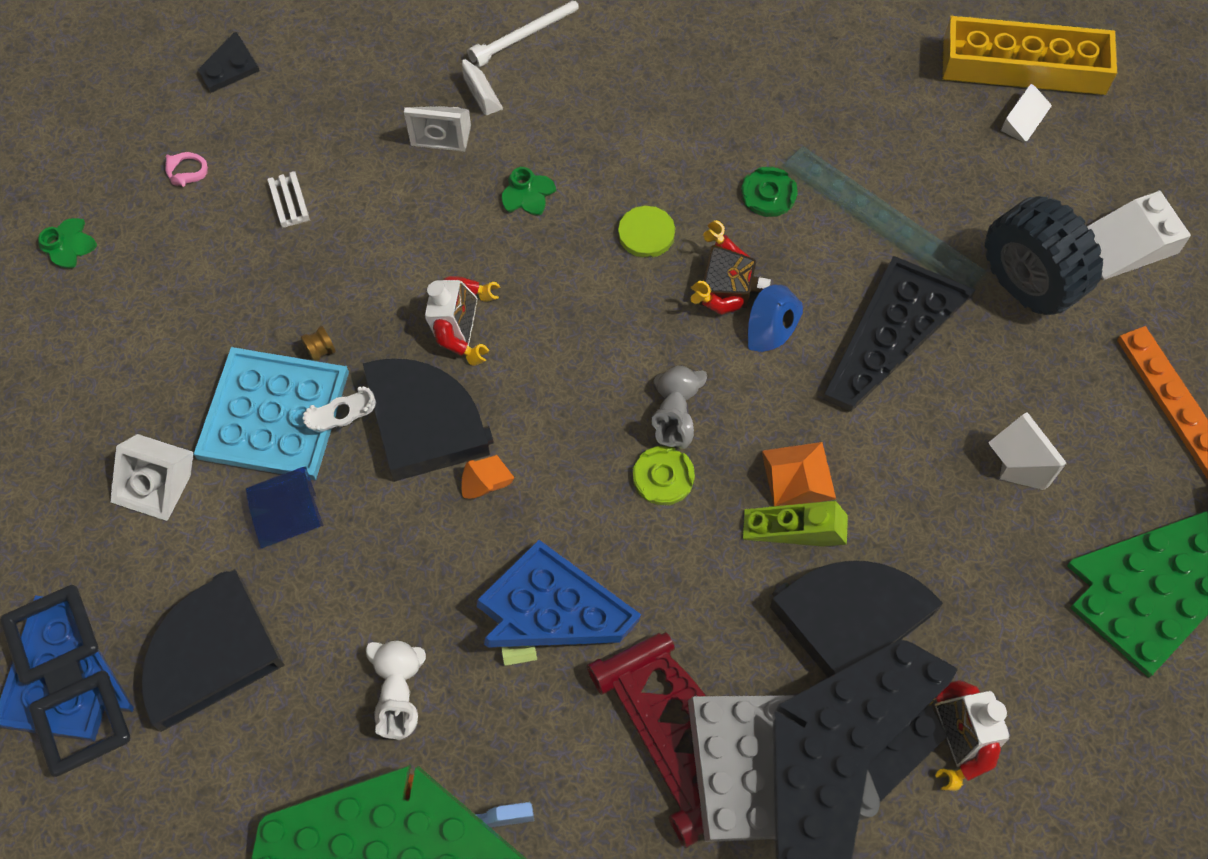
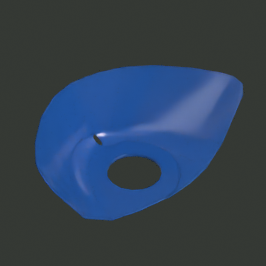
(766, 318)

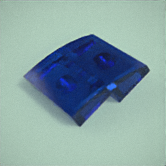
(283, 507)

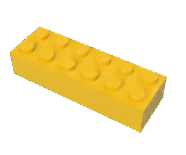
(1029, 54)

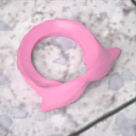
(182, 179)

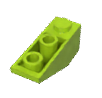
(798, 524)

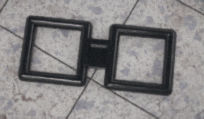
(64, 680)

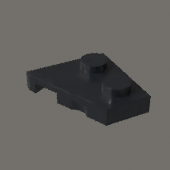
(228, 64)

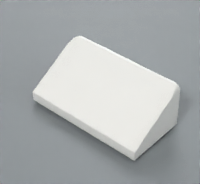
(480, 88)
(1026, 114)

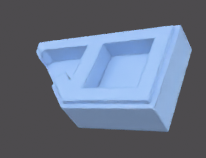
(508, 815)

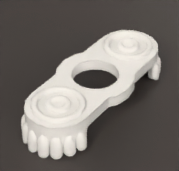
(323, 418)

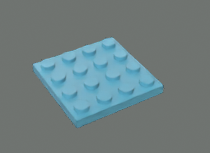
(260, 412)

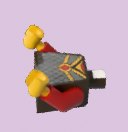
(727, 276)

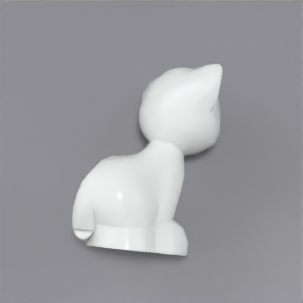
(395, 663)

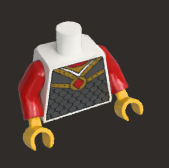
(452, 313)
(973, 731)

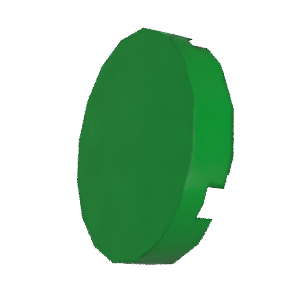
(764, 198)

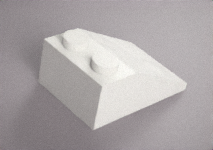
(1139, 234)

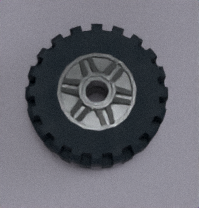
(1044, 255)

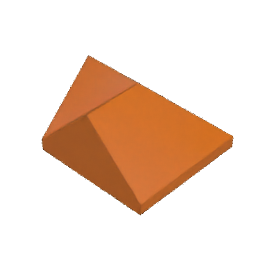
(798, 474)

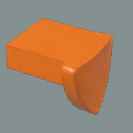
(484, 476)

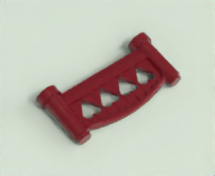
(628, 675)

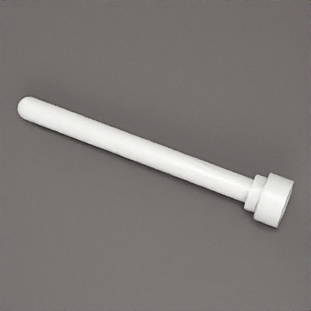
(483, 52)

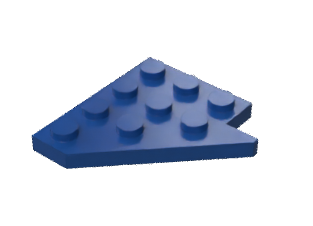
(553, 603)
(43, 639)

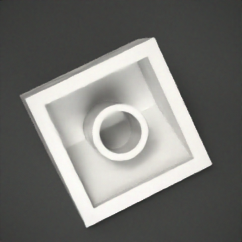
(150, 475)

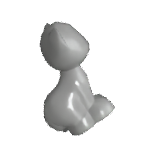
(672, 421)

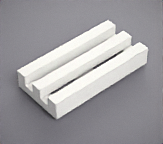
(283, 181)

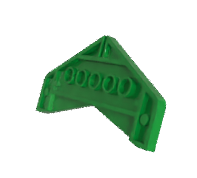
(380, 823)

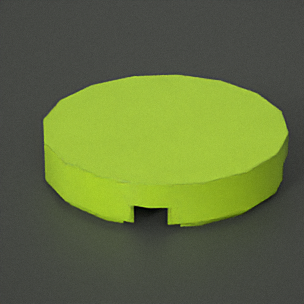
(646, 231)
(666, 484)

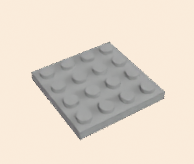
(735, 765)

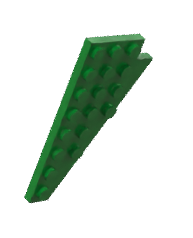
(1147, 590)

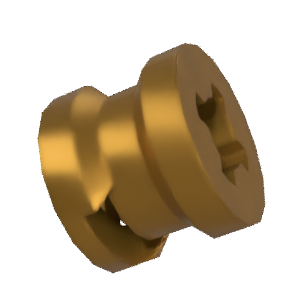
(318, 344)

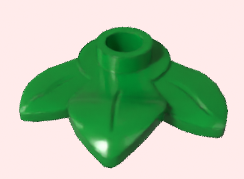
(528, 194)
(69, 242)

